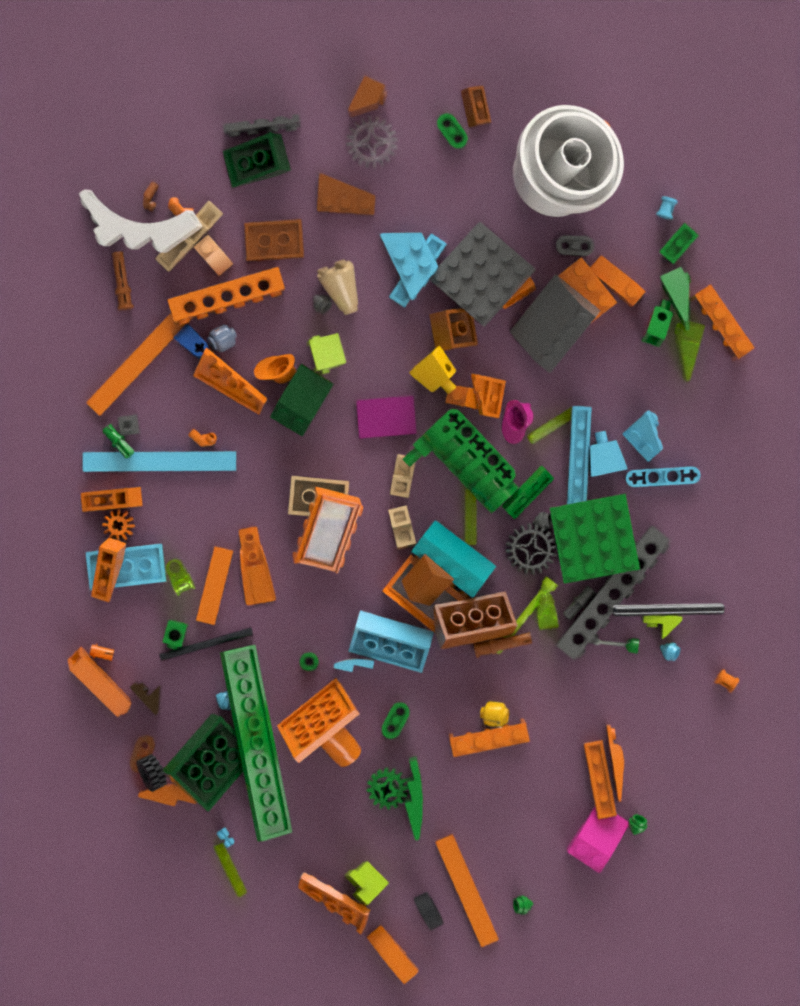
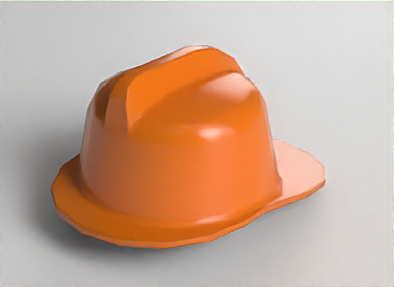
(278, 368)

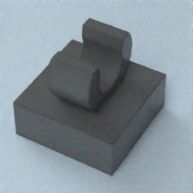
(129, 425)

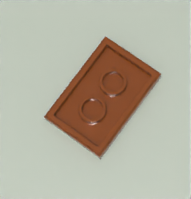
(274, 240)

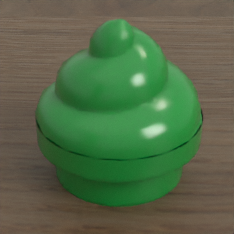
(637, 824)
(522, 905)

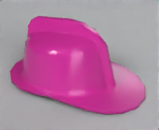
(516, 420)

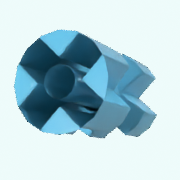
(223, 834)

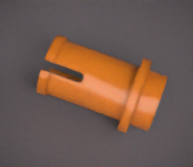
(100, 652)

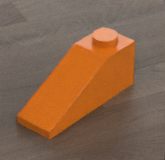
(617, 281)
(111, 499)
(107, 568)

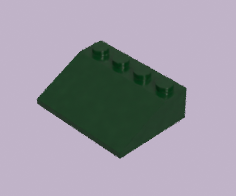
(207, 762)

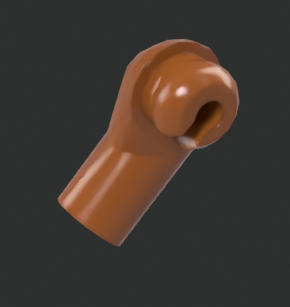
(147, 197)

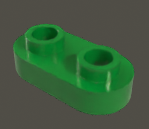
(452, 131)
(396, 720)

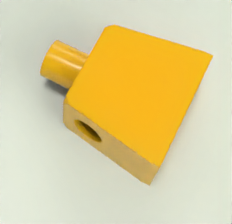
(435, 371)

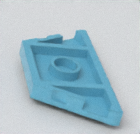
(411, 258)

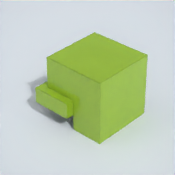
(326, 353)
(366, 881)

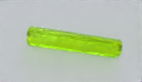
(550, 426)
(470, 518)
(230, 870)

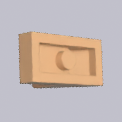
(213, 255)

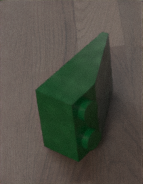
(256, 160)
(301, 400)

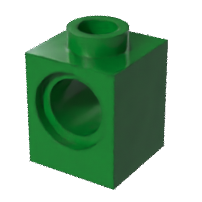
(175, 625)

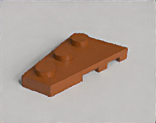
(343, 198)

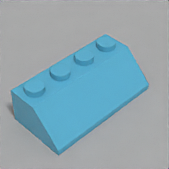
(391, 641)

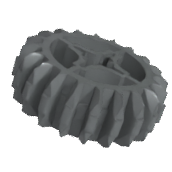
(547, 553)

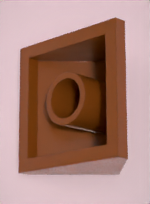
(426, 581)

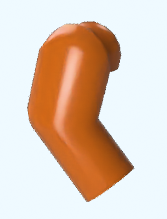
(176, 208)
(203, 440)

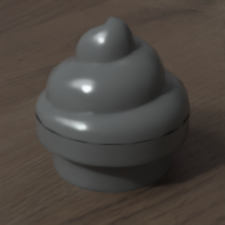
(321, 303)
(543, 520)

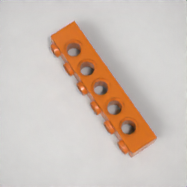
(271, 276)

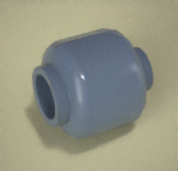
(222, 338)

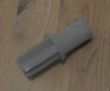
(579, 602)

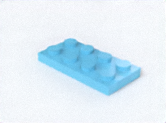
(140, 566)

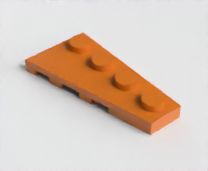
(225, 380)
(334, 901)

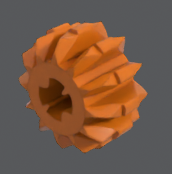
(125, 528)

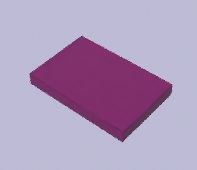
(386, 417)

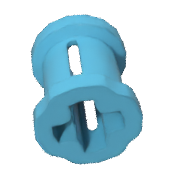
(667, 207)

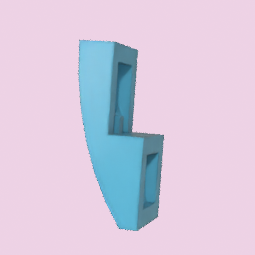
(348, 664)

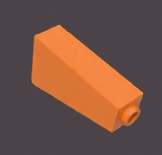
(98, 682)

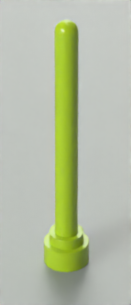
(547, 586)

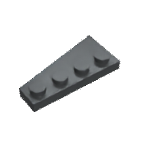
(280, 122)

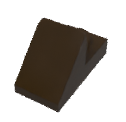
(152, 700)

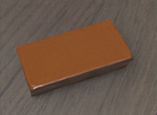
(475, 106)

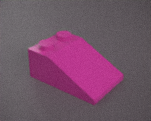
(597, 840)

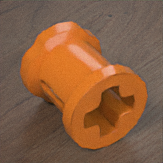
(726, 680)

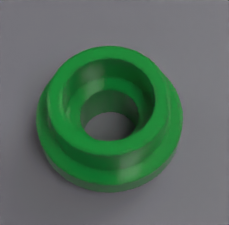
(304, 666)

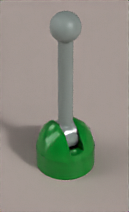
(631, 645)

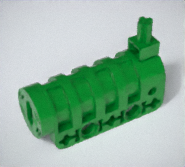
(465, 461)

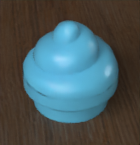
(670, 651)
(223, 700)

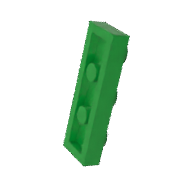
(527, 492)

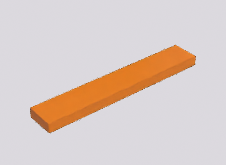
(467, 890)

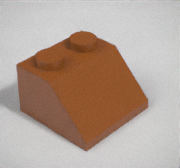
(368, 97)
(453, 329)

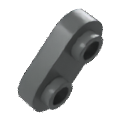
(575, 245)

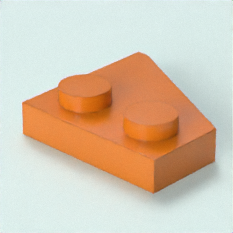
(488, 394)

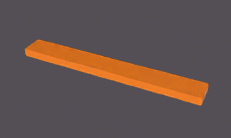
(136, 363)

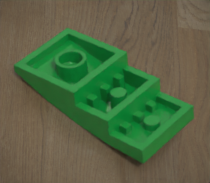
(415, 803)

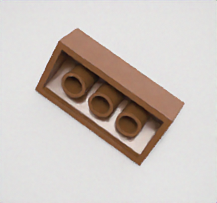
(473, 620)

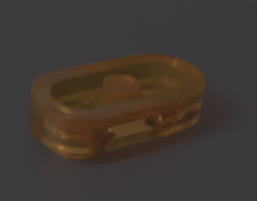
(140, 752)

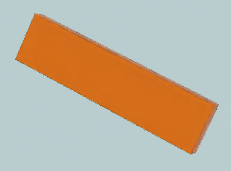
(214, 585)
(600, 779)

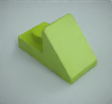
(667, 622)

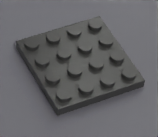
(482, 274)

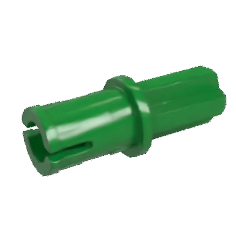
(118, 441)

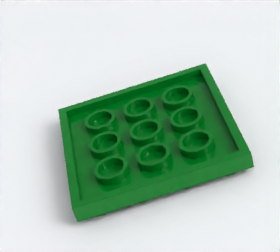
(594, 538)

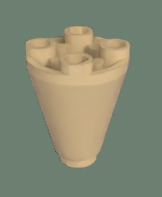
(340, 285)

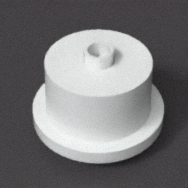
(567, 161)

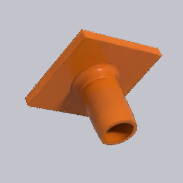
(322, 724)

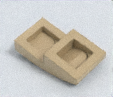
(402, 478)
(402, 527)

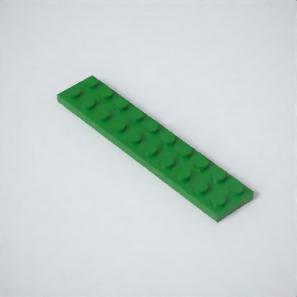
(256, 742)

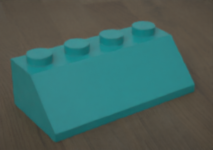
(455, 557)

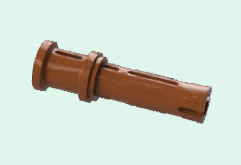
(121, 292)
(492, 646)

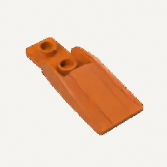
(255, 569)
(617, 761)

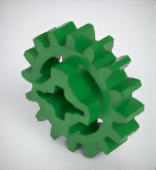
(394, 789)

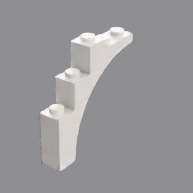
(113, 227)

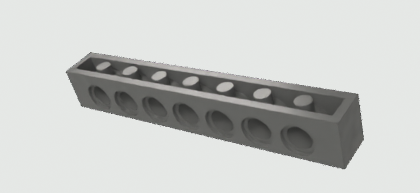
(566, 642)

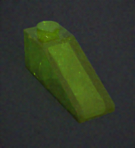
(688, 346)

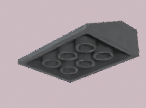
(554, 323)

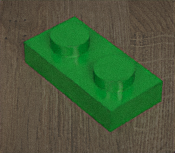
(678, 243)

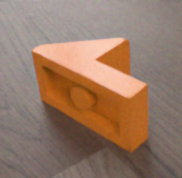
(462, 397)

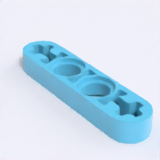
(662, 474)

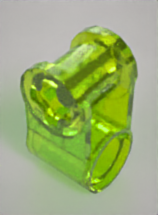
(180, 577)
(547, 612)

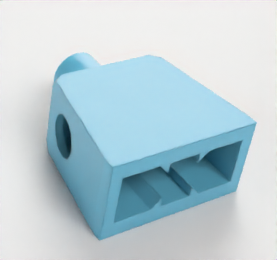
(605, 456)

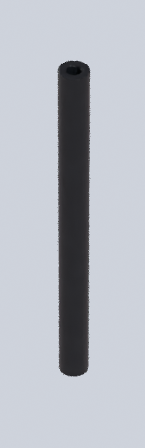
(206, 644)

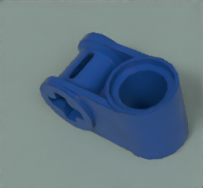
(190, 340)

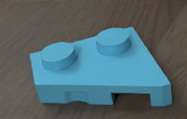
(644, 437)

